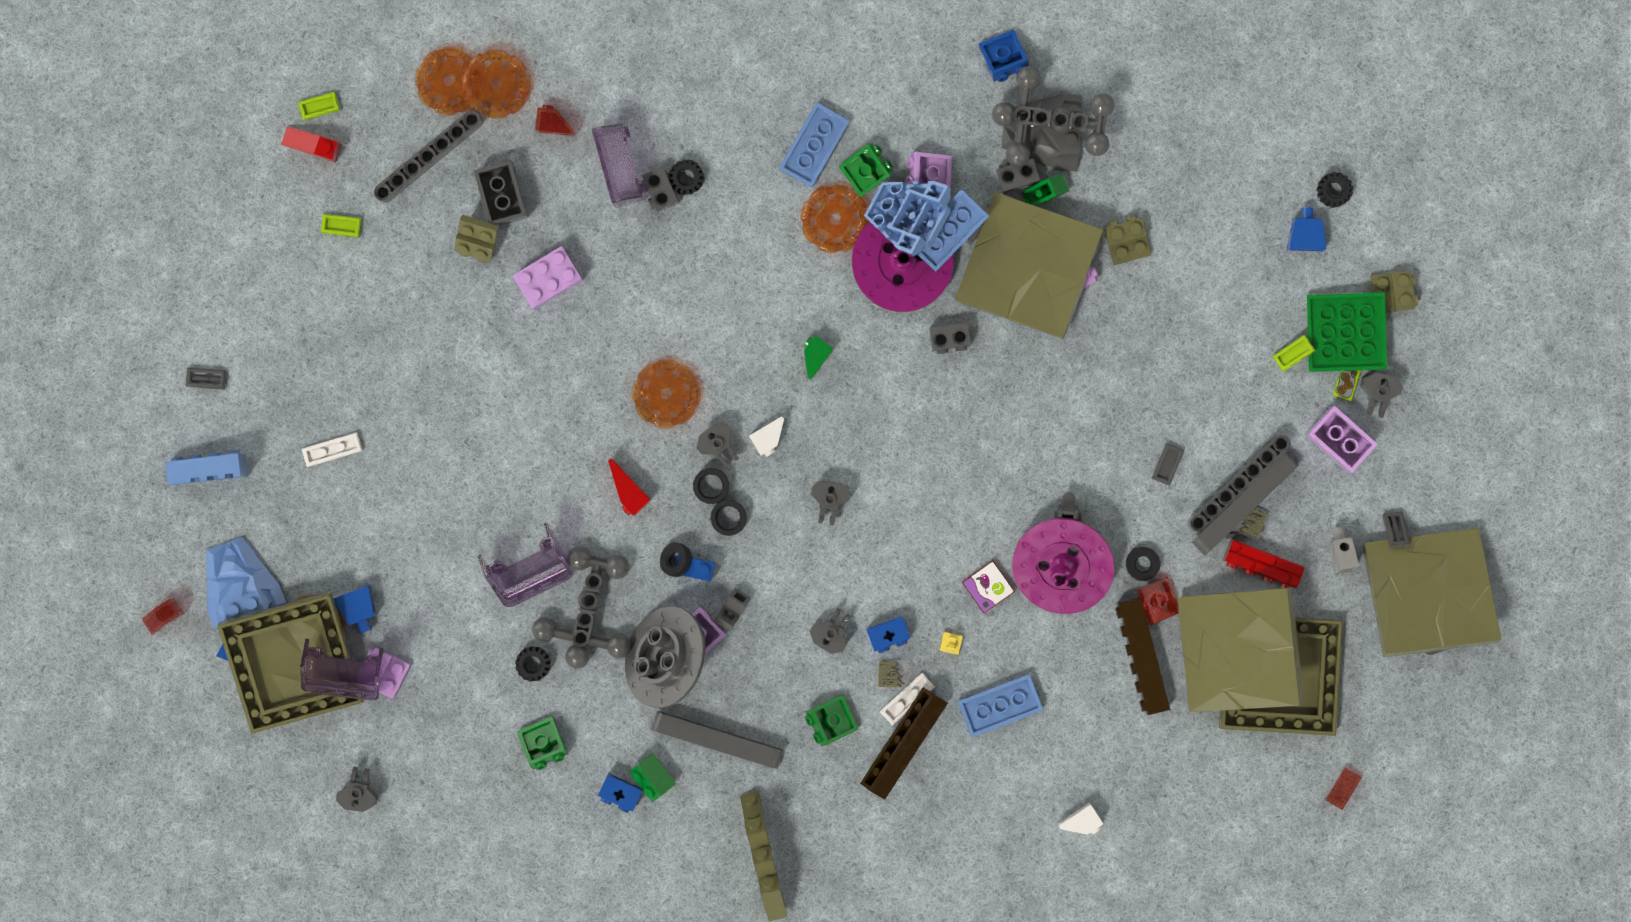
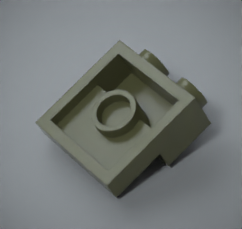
(476, 239)
(1127, 240)
(1397, 289)

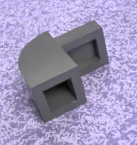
(732, 610)

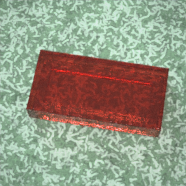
(1343, 788)

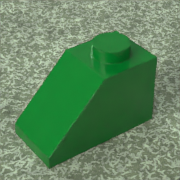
(1046, 190)
(815, 354)

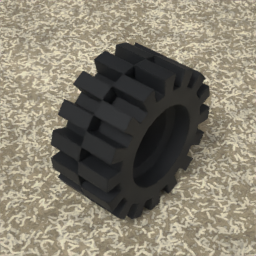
(686, 165)
(1323, 189)
(521, 663)

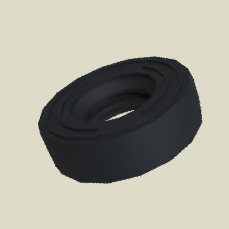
(684, 563)
(1154, 563)

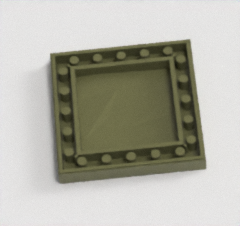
(1029, 265)
(1431, 593)
(1240, 650)
(267, 657)
(1320, 672)

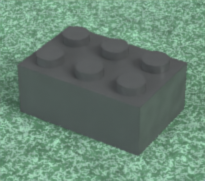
(501, 193)

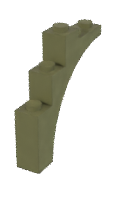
(763, 857)

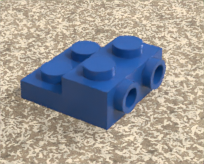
(1003, 55)

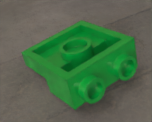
(867, 169)
(831, 720)
(542, 743)

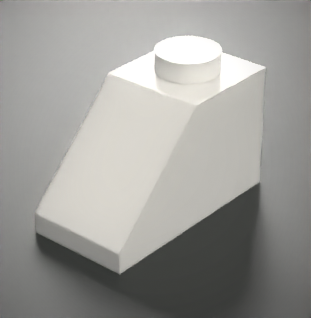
(768, 437)
(1082, 821)

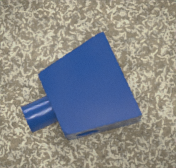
(1307, 233)
(357, 607)

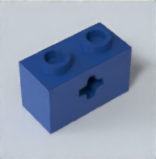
(877, 632)
(631, 792)

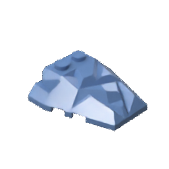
(910, 213)
(238, 582)

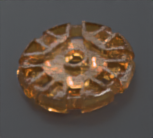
(437, 77)
(507, 80)
(826, 210)
(669, 405)

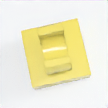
(951, 643)

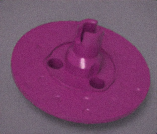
(875, 273)
(1050, 584)

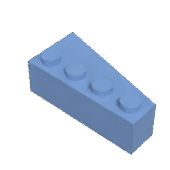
(206, 468)

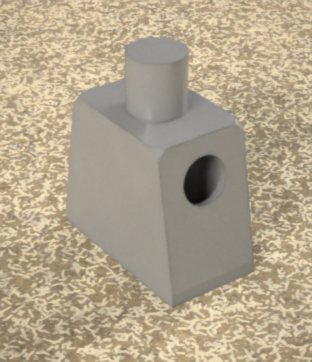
(1346, 560)

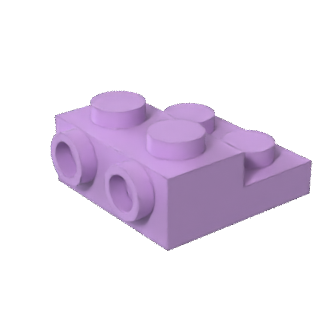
(929, 167)
(392, 674)

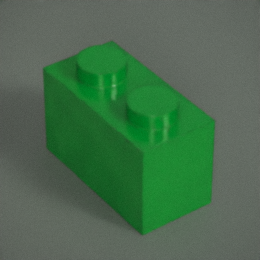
(652, 777)

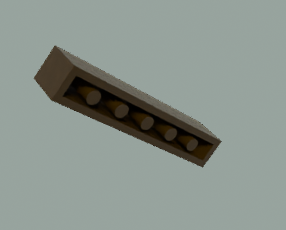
(1143, 656)
(903, 743)

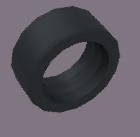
(696, 485)
(714, 513)

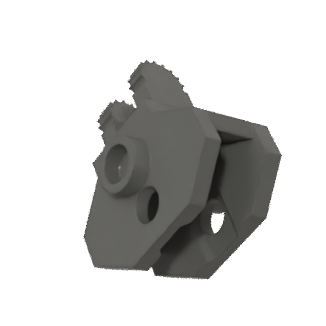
(1380, 393)
(718, 444)
(829, 500)
(1068, 509)
(832, 632)
(357, 791)

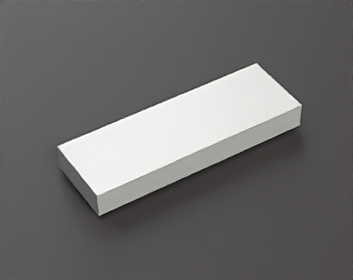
(332, 449)
(900, 704)

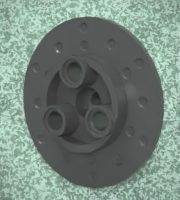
(665, 657)

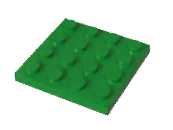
(1347, 332)

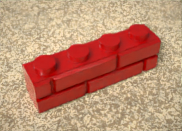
(1263, 563)

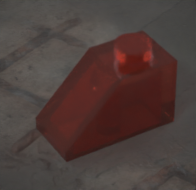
(551, 122)
(162, 616)

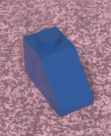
(699, 569)

